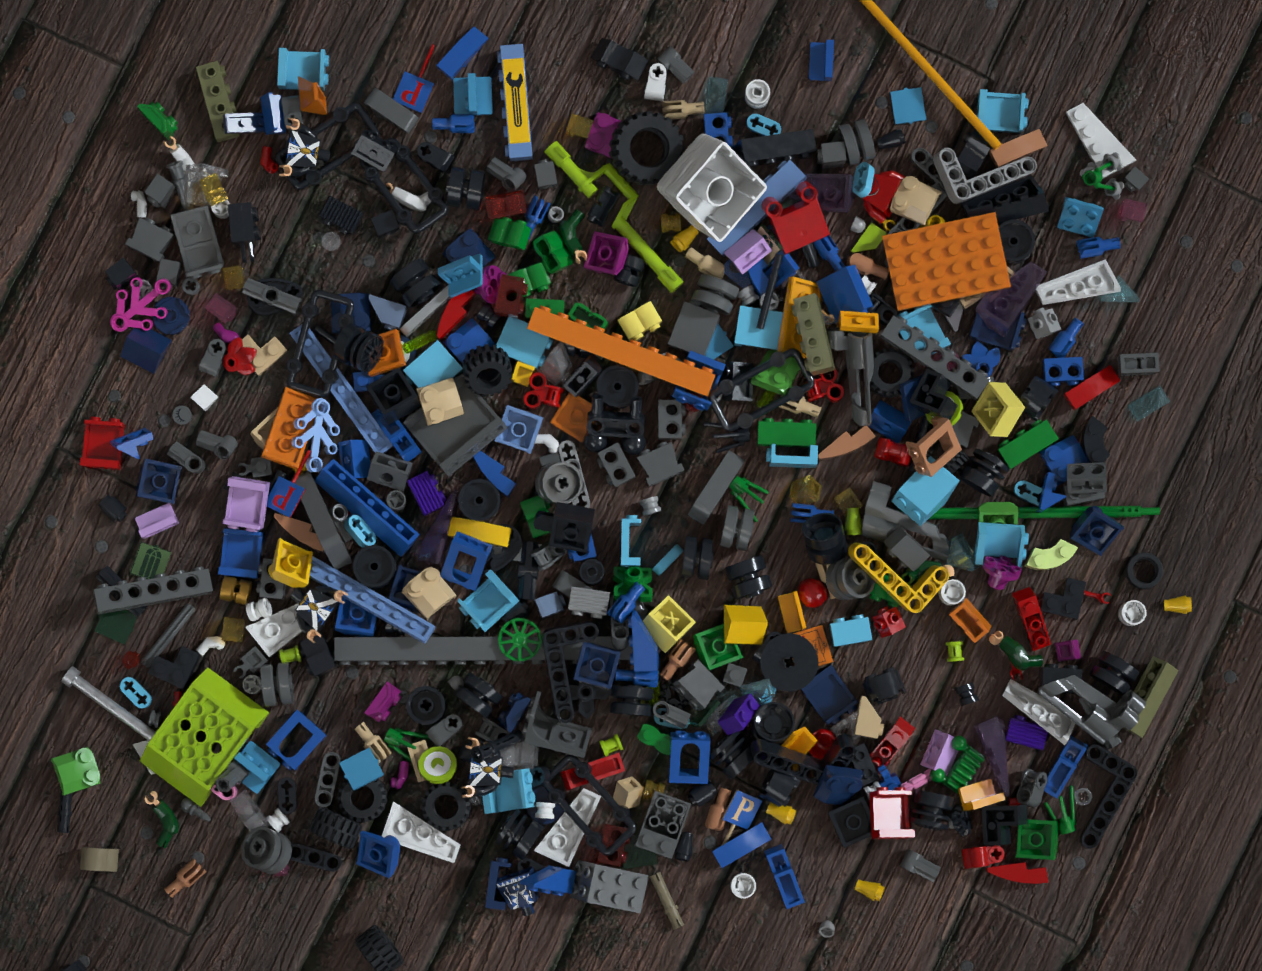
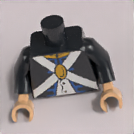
(302, 150)
(316, 608)
(487, 775)

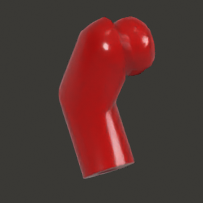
(266, 161)

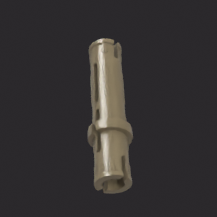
(667, 901)

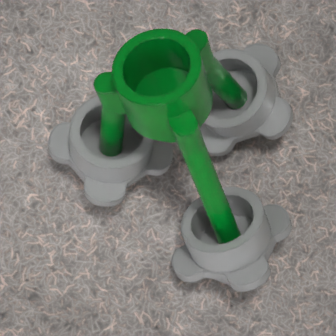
(1093, 175)

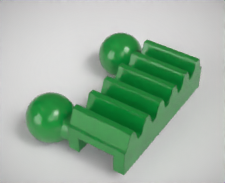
(963, 767)

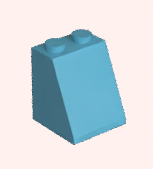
(925, 495)

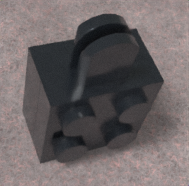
(243, 228)
(568, 526)

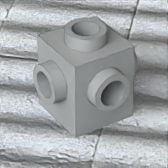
(1044, 323)

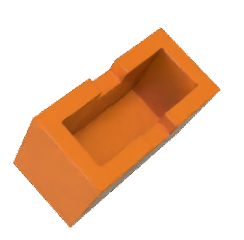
(970, 620)

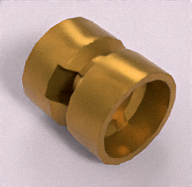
(229, 587)

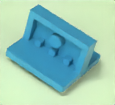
(473, 95)
(1080, 217)
(463, 274)
(259, 764)

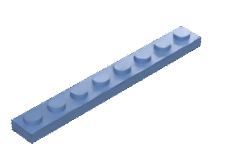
(345, 394)
(371, 601)

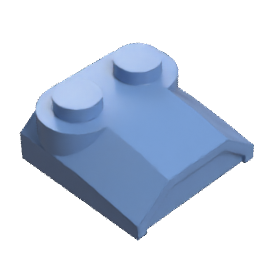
(521, 429)

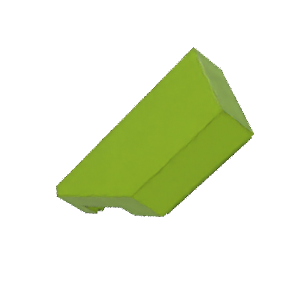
(870, 239)

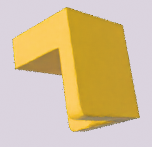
(522, 373)

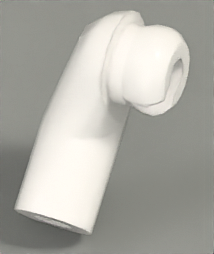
(141, 202)
(549, 441)
(211, 642)

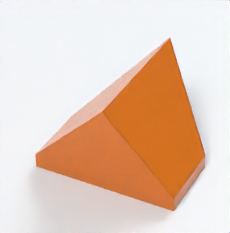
(311, 97)

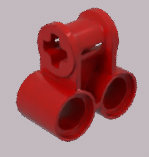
(822, 388)
(543, 393)
(891, 451)
(981, 856)

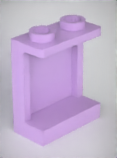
(246, 503)

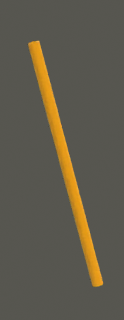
(932, 74)

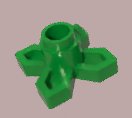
(627, 578)

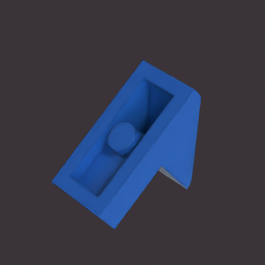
(787, 269)
(129, 442)
(1047, 497)

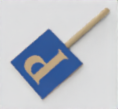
(740, 811)

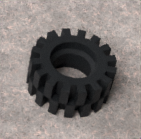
(956, 462)

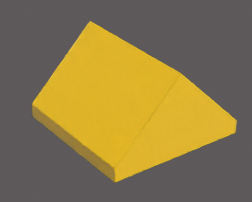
(744, 624)

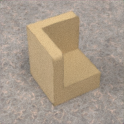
(628, 792)

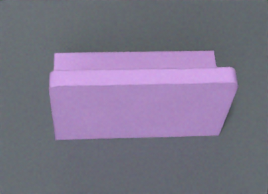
(748, 251)
(156, 521)
(939, 752)

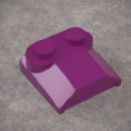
(601, 134)
(606, 253)
(383, 701)

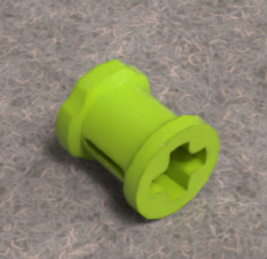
(290, 655)
(954, 655)
(611, 745)

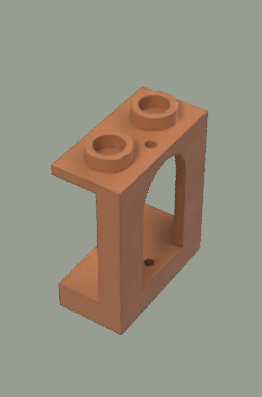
(945, 433)

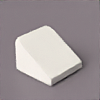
(204, 397)

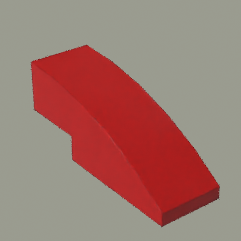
(454, 313)
(1091, 387)
(600, 769)
(1019, 873)

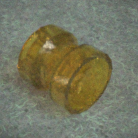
(670, 222)
(650, 785)

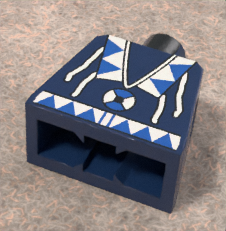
(516, 894)

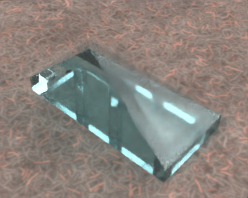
(716, 95)
(1126, 295)
(1148, 403)
(961, 554)
(760, 690)

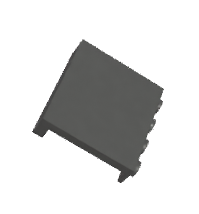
(461, 437)

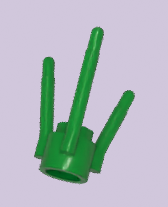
(740, 486)
(395, 738)
(1065, 824)

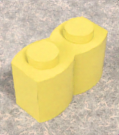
(640, 321)

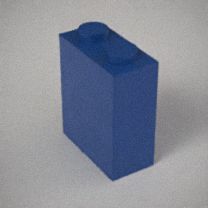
(844, 292)

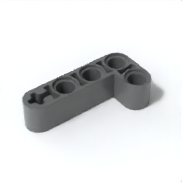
(716, 487)

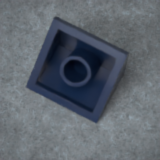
(145, 348)

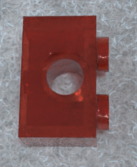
(509, 285)

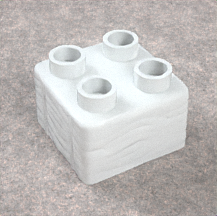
(711, 186)

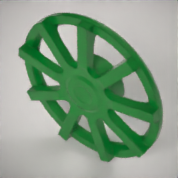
(519, 639)

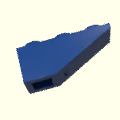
(645, 649)
(551, 878)

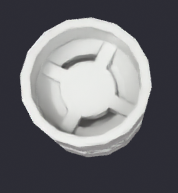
(757, 94)
(952, 592)
(1132, 613)
(743, 885)

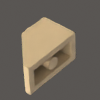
(868, 721)

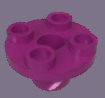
(490, 284)
(1000, 571)

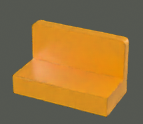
(858, 322)
(791, 612)
(800, 741)
(979, 795)

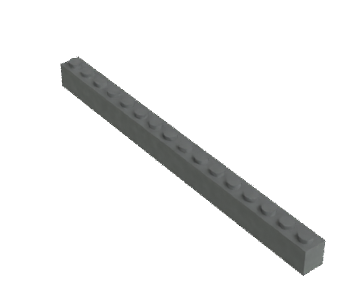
(451, 649)

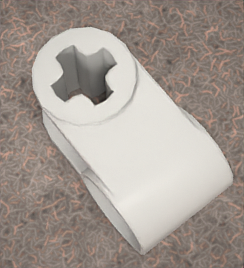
(656, 85)

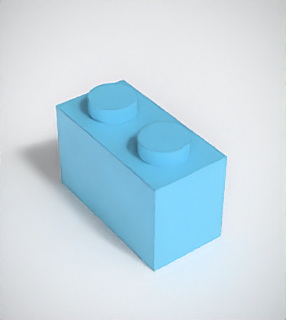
(850, 631)

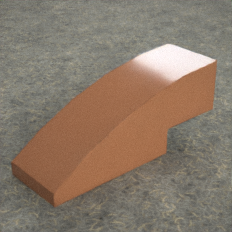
(1018, 148)
(846, 444)
(300, 530)

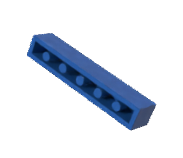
(364, 503)

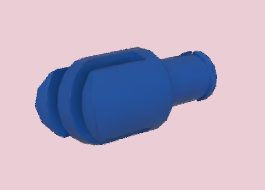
(456, 123)
(535, 212)
(1096, 246)
(828, 251)
(1065, 339)
(813, 511)
(625, 603)
(639, 678)

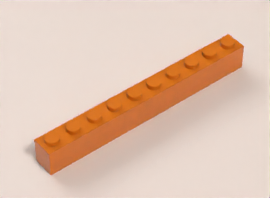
(621, 351)

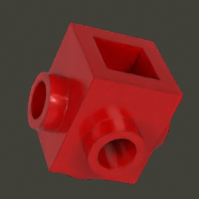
(888, 621)

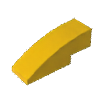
(486, 532)

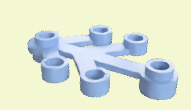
(316, 433)

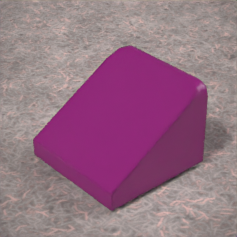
(1067, 650)

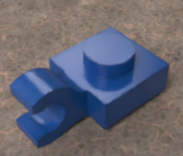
(362, 380)
(890, 781)

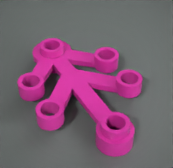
(138, 307)

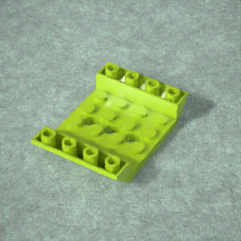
(225, 718)

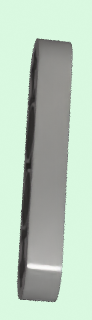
(426, 312)
(574, 452)

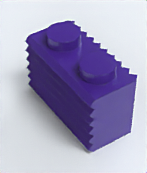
(426, 493)
(738, 714)
(1025, 733)

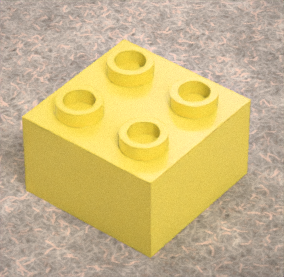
(998, 409)
(668, 623)

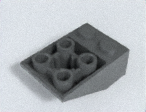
(662, 825)

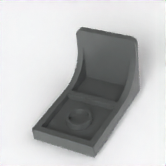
(197, 241)
(552, 733)
(609, 886)

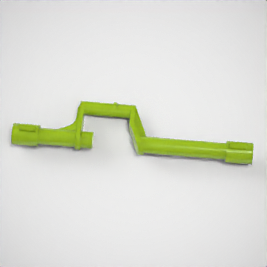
(585, 181)

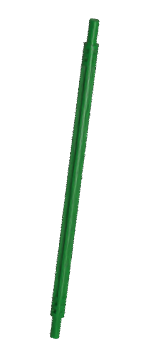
(1051, 512)

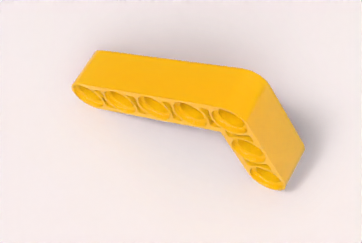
(895, 581)

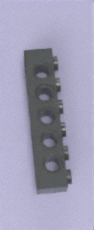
(923, 357)
(106, 605)

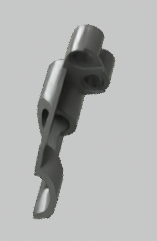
(859, 355)
(882, 521)
(1106, 715)

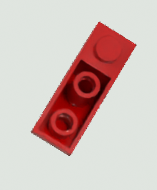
(1031, 618)
(891, 743)

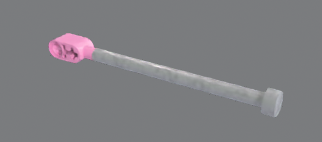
(72, 678)

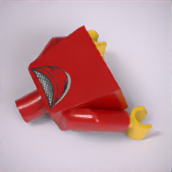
(881, 195)

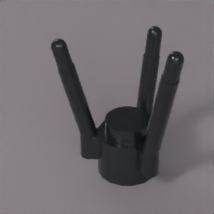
(740, 435)

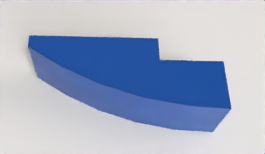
(462, 53)
(757, 276)
(398, 437)
(493, 472)
(1064, 766)
(741, 845)
(784, 876)

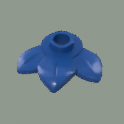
(982, 357)

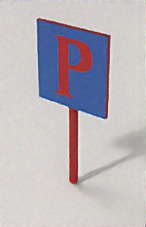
(414, 90)
(286, 494)

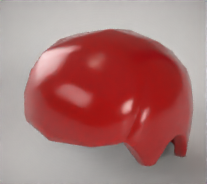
(812, 592)
(825, 740)

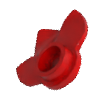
(241, 356)

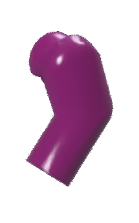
(225, 335)
(402, 775)

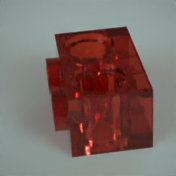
(506, 204)
(607, 841)

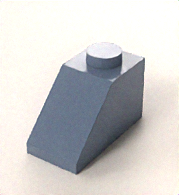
(389, 312)
(550, 604)

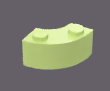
(1052, 557)

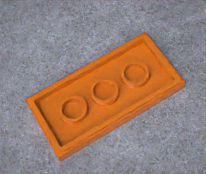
(278, 444)

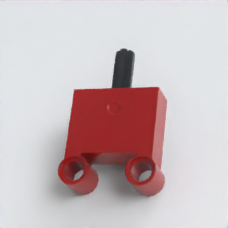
(799, 223)

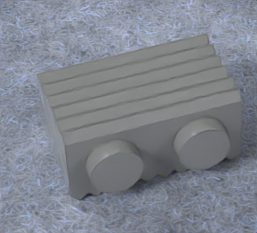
(588, 601)

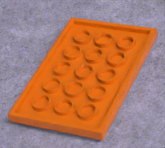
(946, 261)

